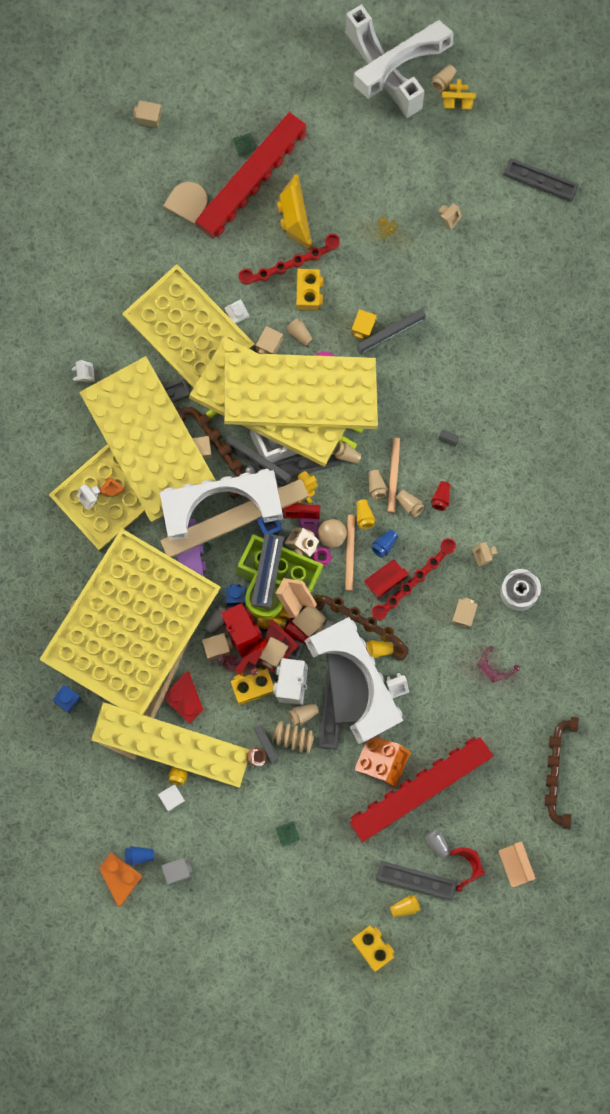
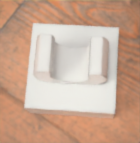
(236, 311)
(84, 371)
(88, 496)
(397, 686)

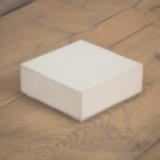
(171, 797)

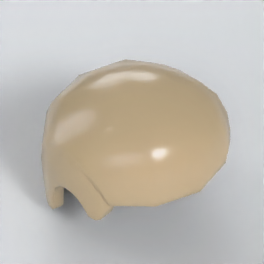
(332, 533)

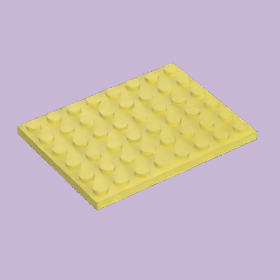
(130, 623)

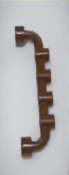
(214, 436)
(400, 650)
(552, 780)

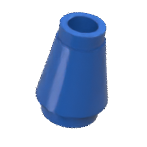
(384, 543)
(138, 855)

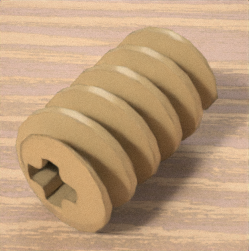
(293, 737)

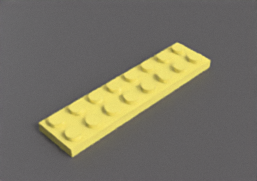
(170, 745)

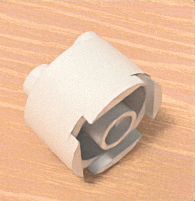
(527, 582)

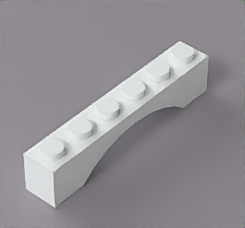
(431, 40)

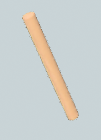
(393, 475)
(350, 552)

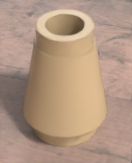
(443, 79)
(299, 331)
(345, 452)
(377, 487)
(410, 503)
(301, 714)

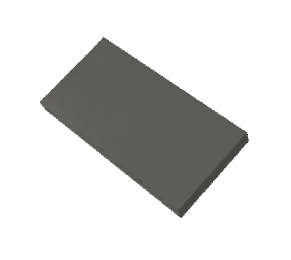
(347, 689)

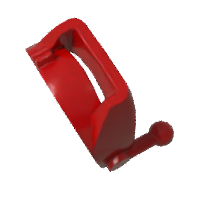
(472, 857)

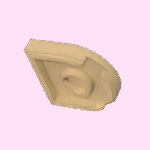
(187, 201)

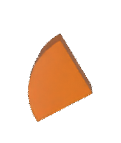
(111, 488)

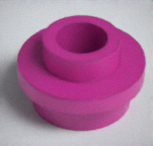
(324, 551)

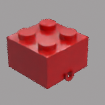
(241, 628)

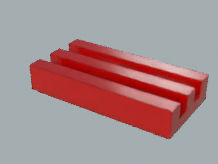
(298, 511)

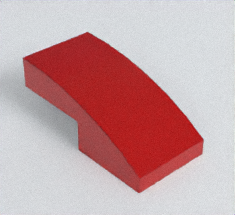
(251, 655)

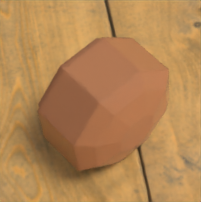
(256, 756)

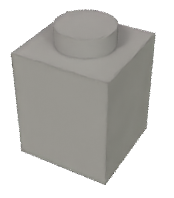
(177, 871)

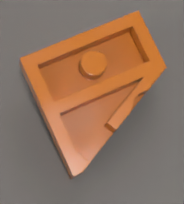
(119, 878)

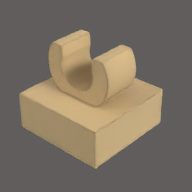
(450, 215)
(484, 554)

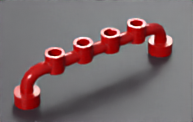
(246, 276)
(380, 611)

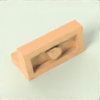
(294, 595)
(516, 864)

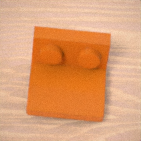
(383, 760)

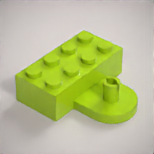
(290, 566)

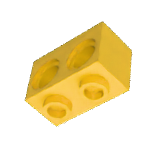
(305, 289)
(254, 691)
(368, 951)

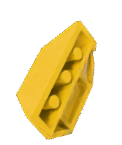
(294, 213)

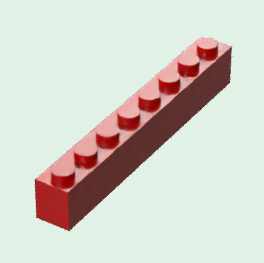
(251, 175)
(420, 789)

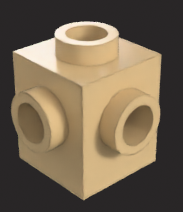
(302, 541)

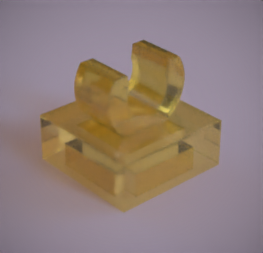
(386, 228)

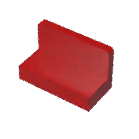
(386, 578)

